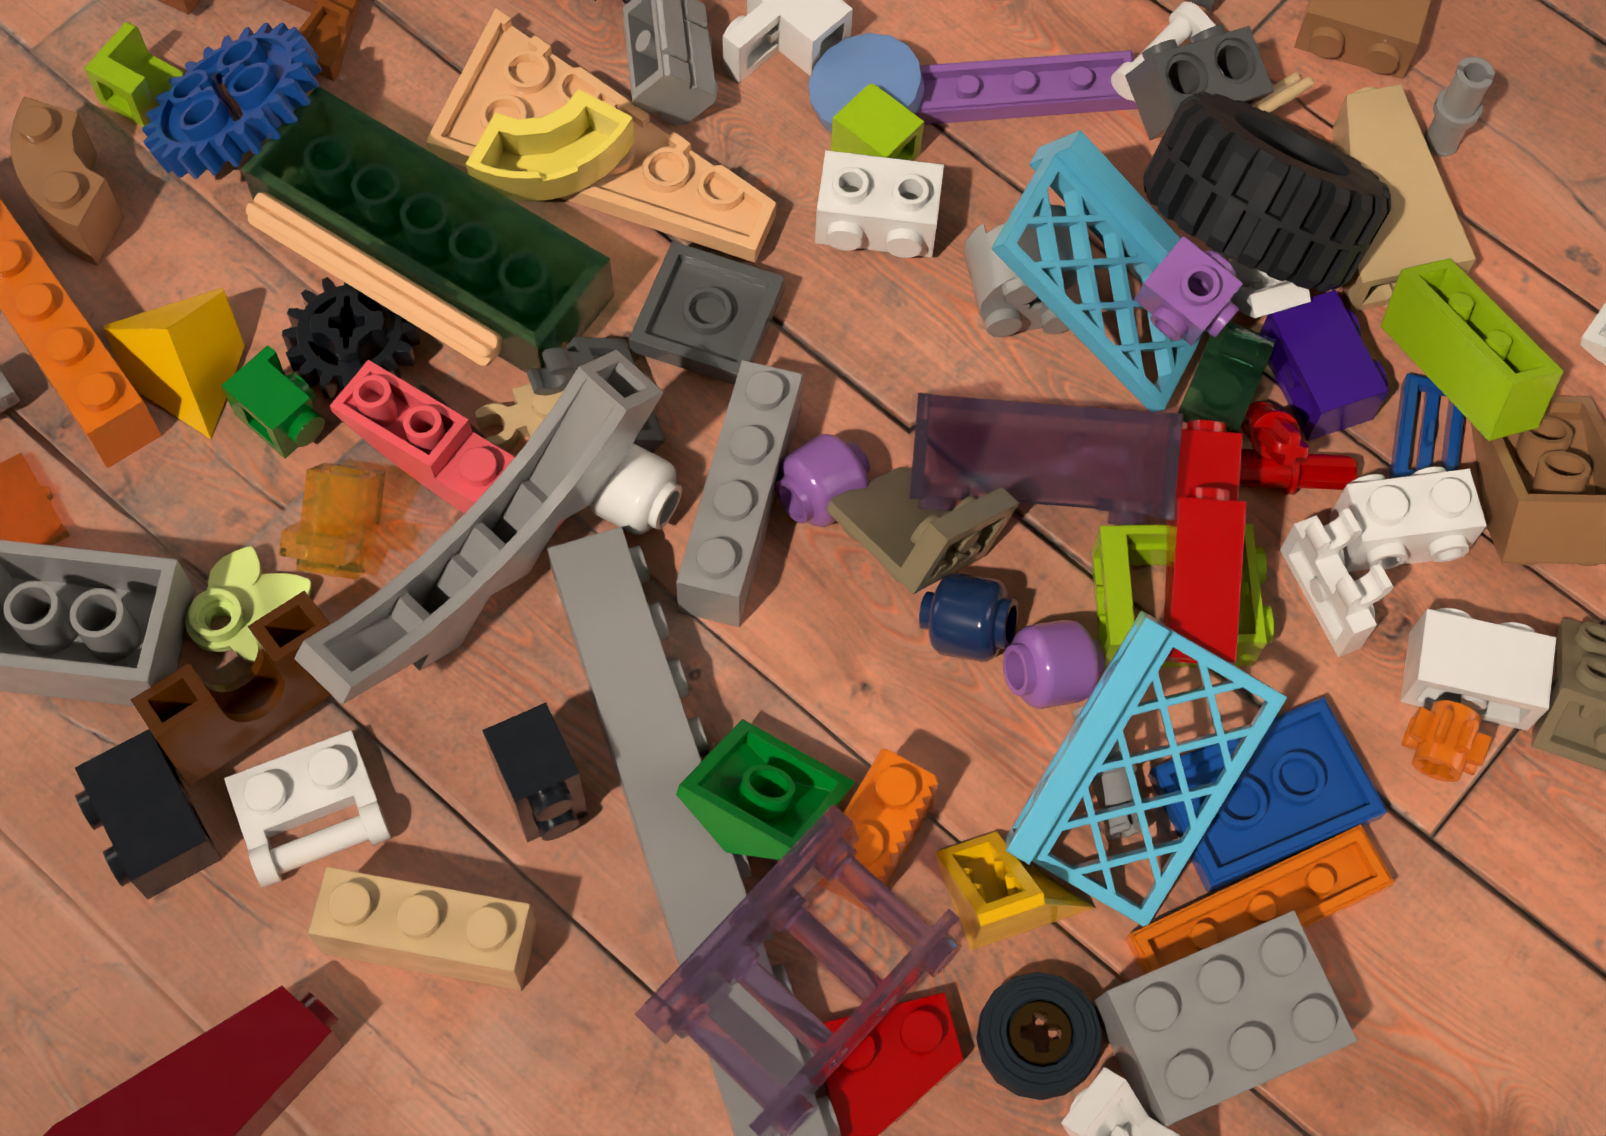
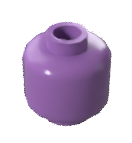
(817, 474)
(1053, 664)

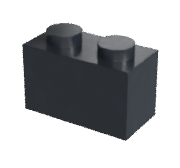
(537, 773)
(145, 815)

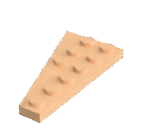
(653, 185)

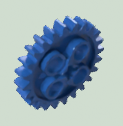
(199, 124)

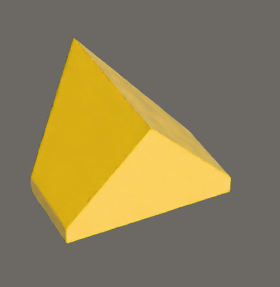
(181, 356)
(1001, 893)

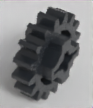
(328, 328)

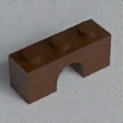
(213, 723)

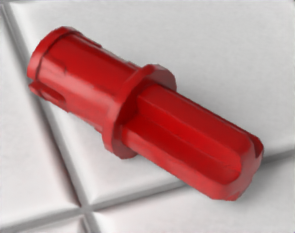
(1274, 434)
(1314, 472)

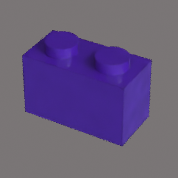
(1324, 366)

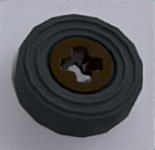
(1014, 1059)

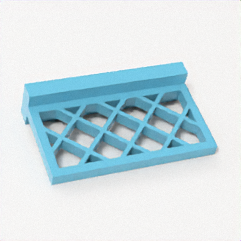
(1133, 240)
(1091, 740)

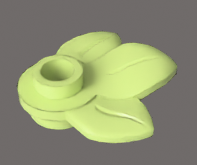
(245, 595)

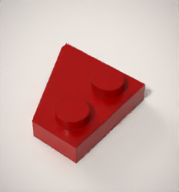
(893, 1065)

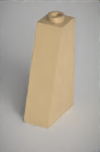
(1422, 224)

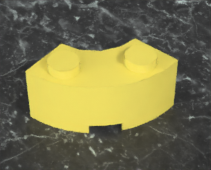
(552, 152)

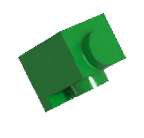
(274, 403)

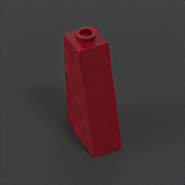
(223, 1080)

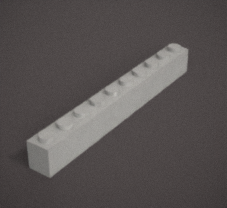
(652, 754)

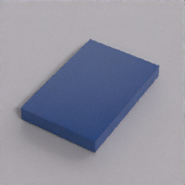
(1288, 798)

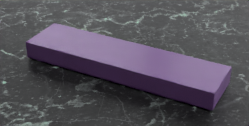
(1022, 87)

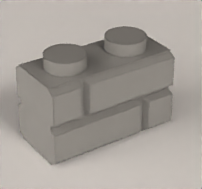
(669, 58)

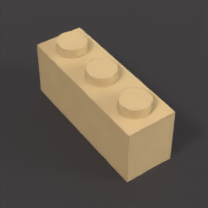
(423, 928)

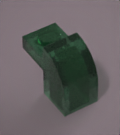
(1227, 376)

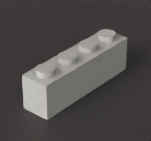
(739, 494)

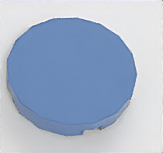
(864, 61)

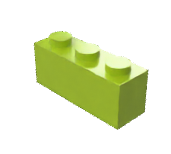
(1470, 349)

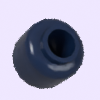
(969, 617)

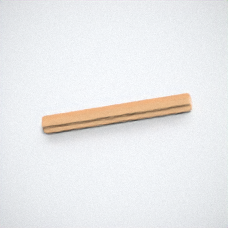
(374, 279)

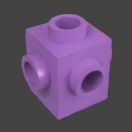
(1190, 293)

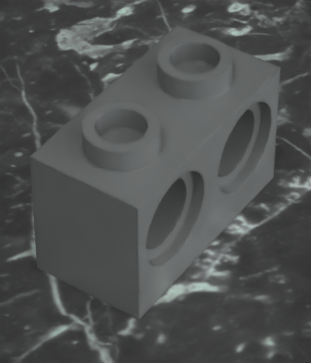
(1196, 70)

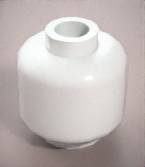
(639, 493)

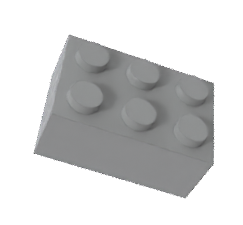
(88, 621)
(1223, 1020)

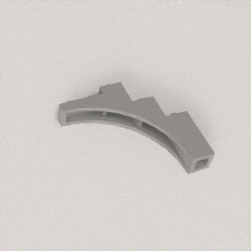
(496, 541)

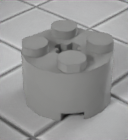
(1002, 296)

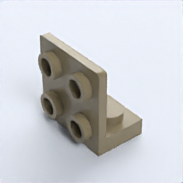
(916, 542)
(1577, 706)

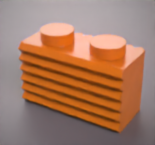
(886, 816)

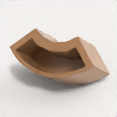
(55, 169)

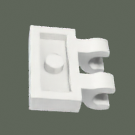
(1319, 568)

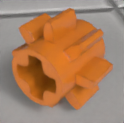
(1446, 741)

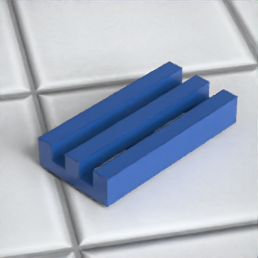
(1405, 422)

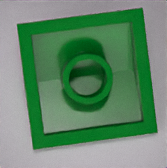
(760, 792)

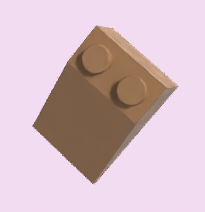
(1548, 487)

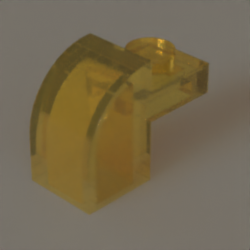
(336, 521)

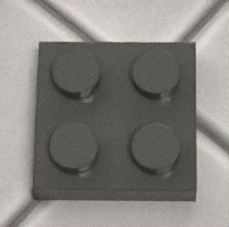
(706, 313)

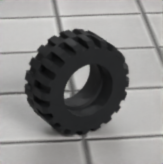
(1266, 192)

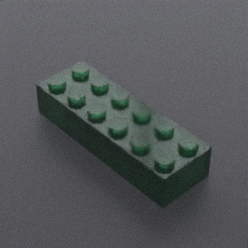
(436, 226)

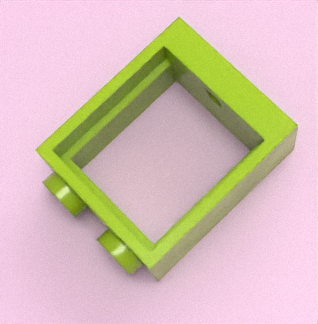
(1135, 545)

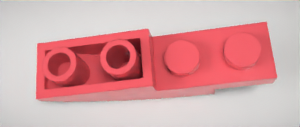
(421, 436)

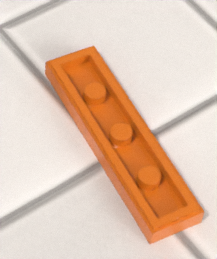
(1310, 883)

